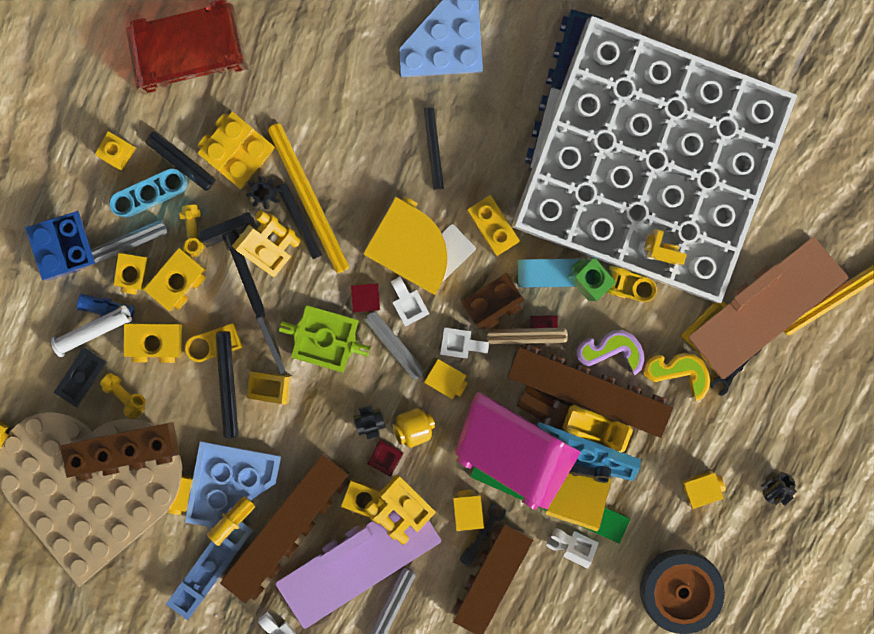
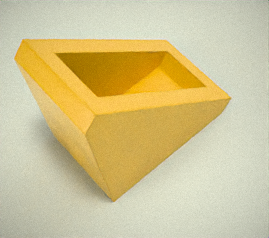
(269, 387)

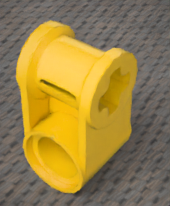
(628, 283)

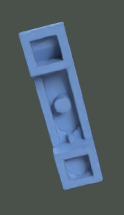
(207, 572)

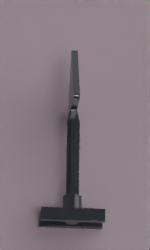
(229, 233)

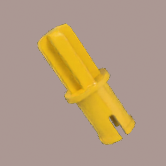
(231, 520)

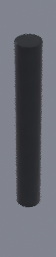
(433, 147)
(299, 221)

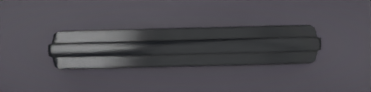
(226, 384)

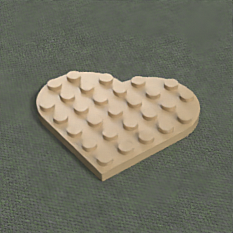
(86, 519)

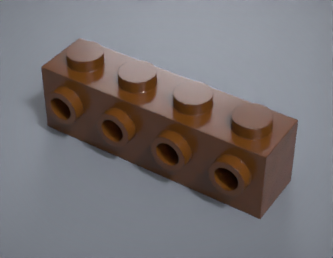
(120, 450)
(492, 578)

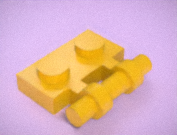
(261, 250)
(406, 503)

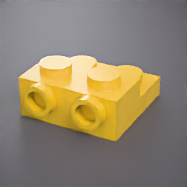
(235, 149)

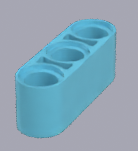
(134, 193)
(548, 273)

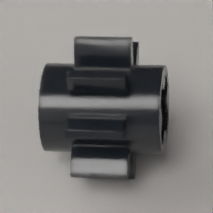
(256, 187)
(369, 422)
(779, 488)

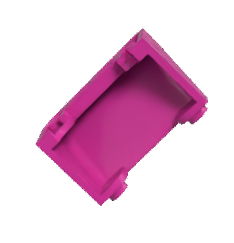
(514, 451)

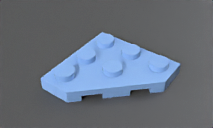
(445, 42)
(224, 477)

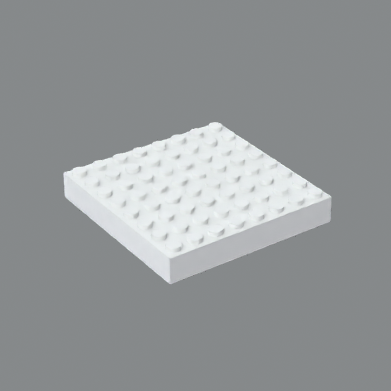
(649, 146)

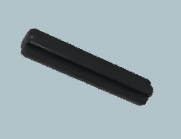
(180, 160)

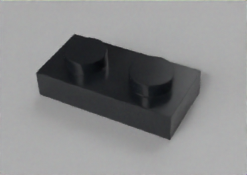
(80, 377)

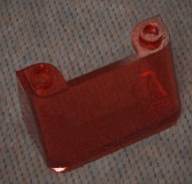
(185, 46)

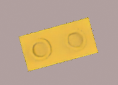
(493, 225)
(161, 288)
(136, 342)

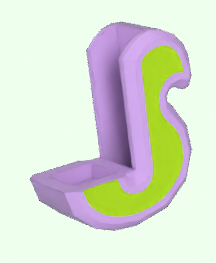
(609, 345)

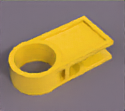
(210, 338)

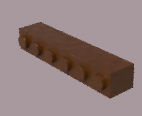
(589, 391)
(285, 527)

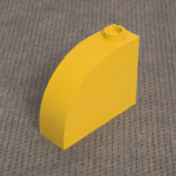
(410, 245)

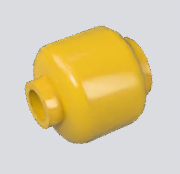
(413, 427)

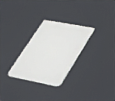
(458, 248)

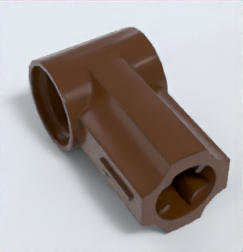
(540, 406)

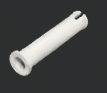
(90, 330)

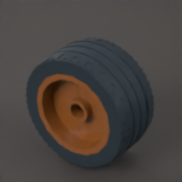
(702, 585)

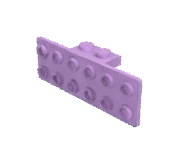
(351, 568)

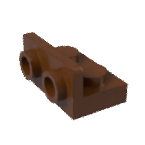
(493, 301)

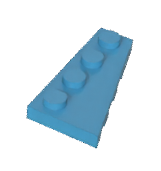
(595, 455)

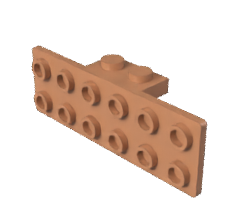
(767, 307)

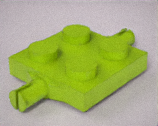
(325, 338)

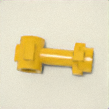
(193, 244)
(134, 403)

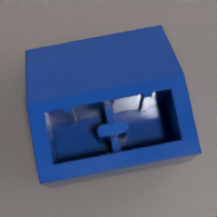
(60, 246)

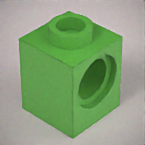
(601, 283)

